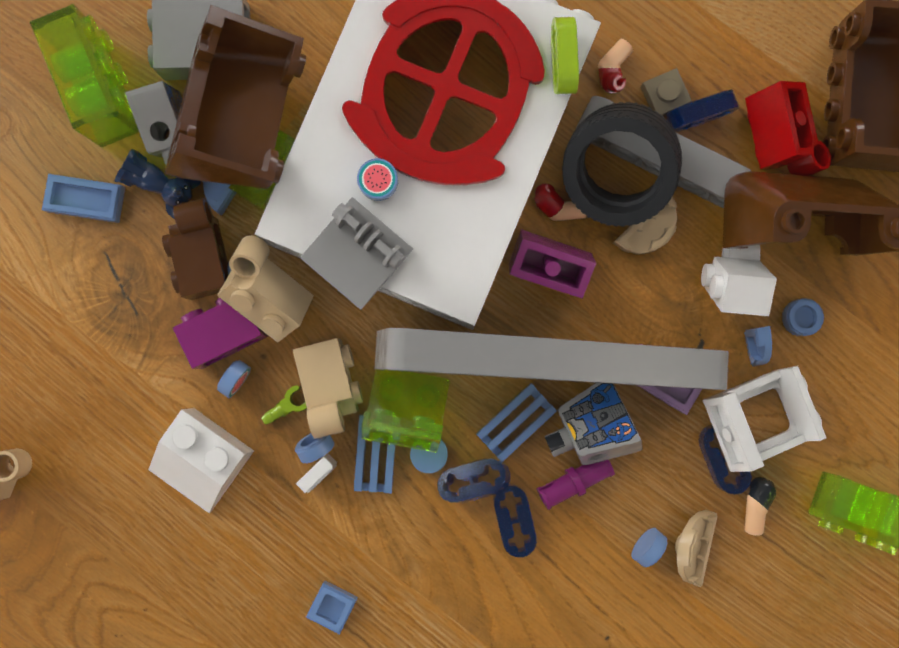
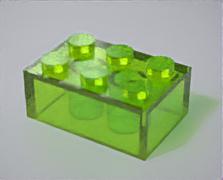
(85, 75)

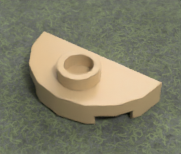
(651, 234)
(694, 547)

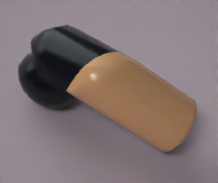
(759, 500)

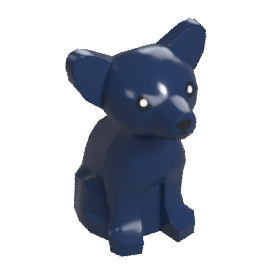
(148, 177)

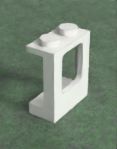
(734, 432)

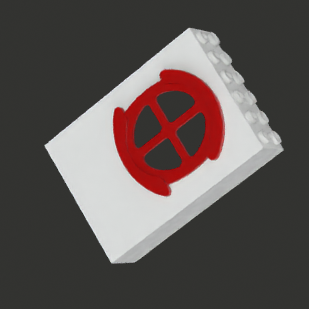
(447, 205)

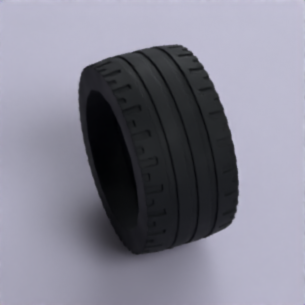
(618, 208)

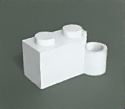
(740, 282)

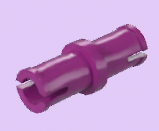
(574, 482)

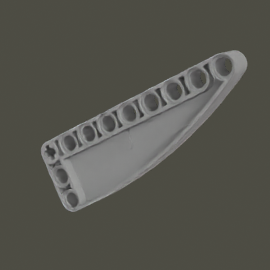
(549, 359)

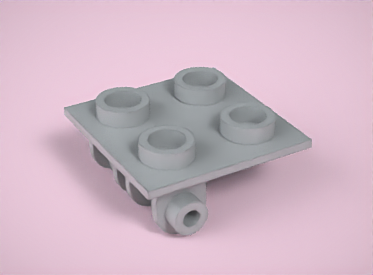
(356, 252)

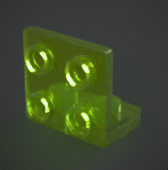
(406, 410)

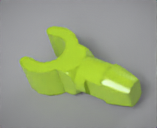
(284, 407)

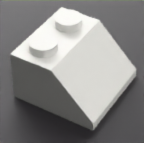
(199, 458)

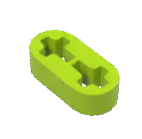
(564, 55)

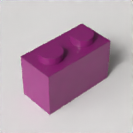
(551, 264)
(215, 334)

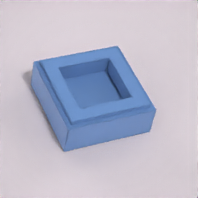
(332, 607)

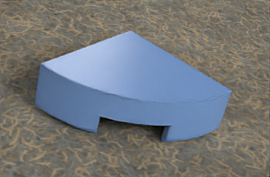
(218, 196)
(759, 345)

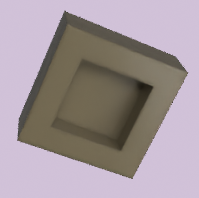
(666, 92)

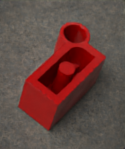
(786, 129)

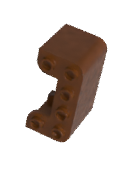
(865, 88)

